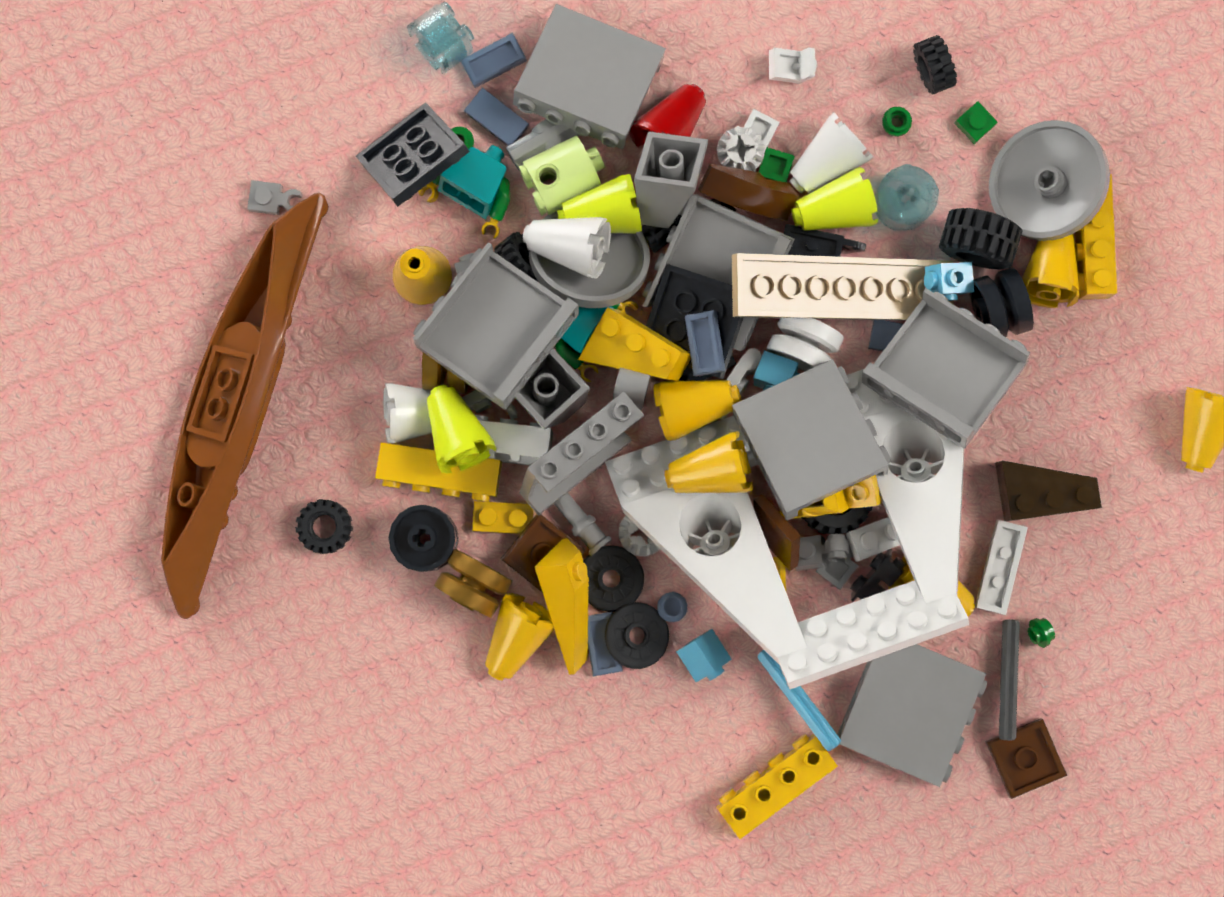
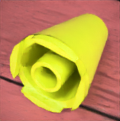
(610, 200)
(839, 204)
(456, 431)

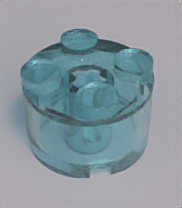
(441, 37)
(918, 186)

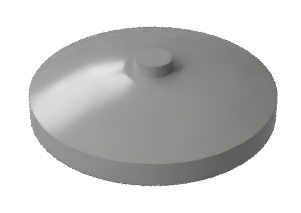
(1050, 179)
(620, 279)

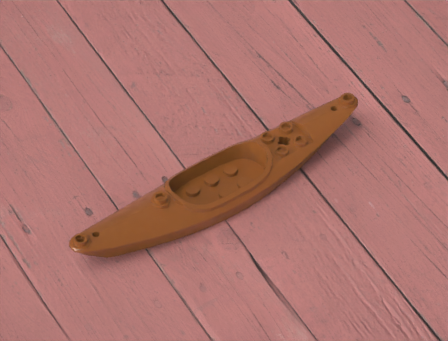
(232, 399)

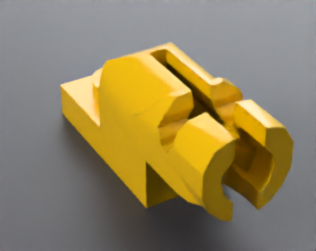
(858, 495)

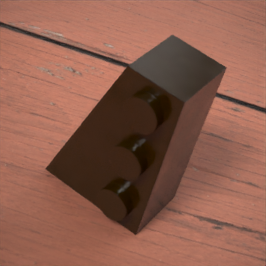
(1042, 492)

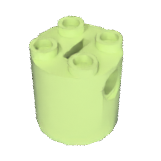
(568, 166)

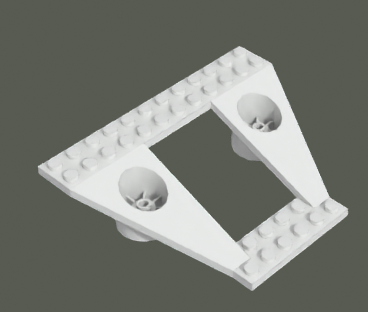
(742, 572)

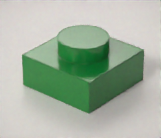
(976, 122)
(776, 165)

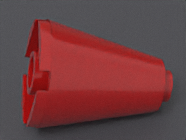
(672, 116)

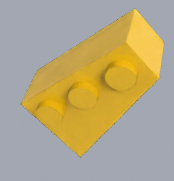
(633, 346)

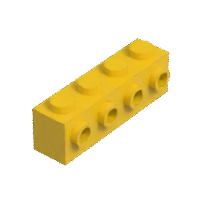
(1097, 253)
(419, 468)
(776, 786)

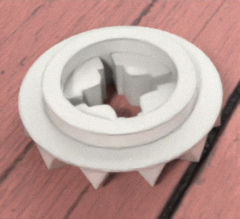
(749, 139)
(635, 544)

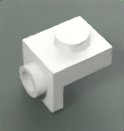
(792, 65)

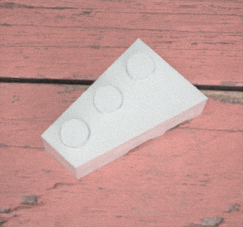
(517, 442)

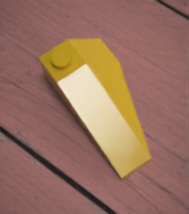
(565, 590)

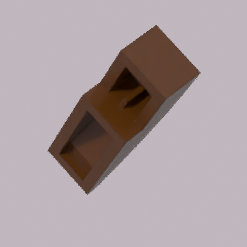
(749, 191)

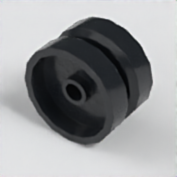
(1003, 302)
(406, 533)

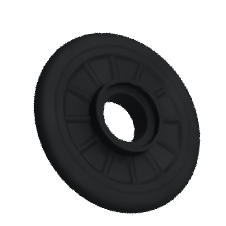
(630, 574)
(655, 635)

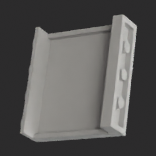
(588, 76)
(705, 245)
(494, 326)
(947, 368)
(810, 437)
(579, 454)
(912, 711)

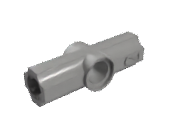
(540, 139)

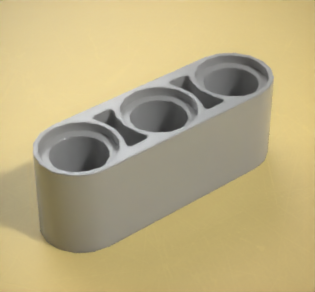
(633, 384)

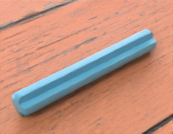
(802, 704)

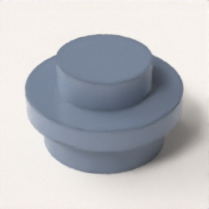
(672, 607)

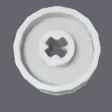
(805, 341)

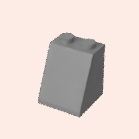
(667, 176)
(553, 392)

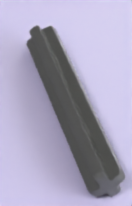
(1009, 680)

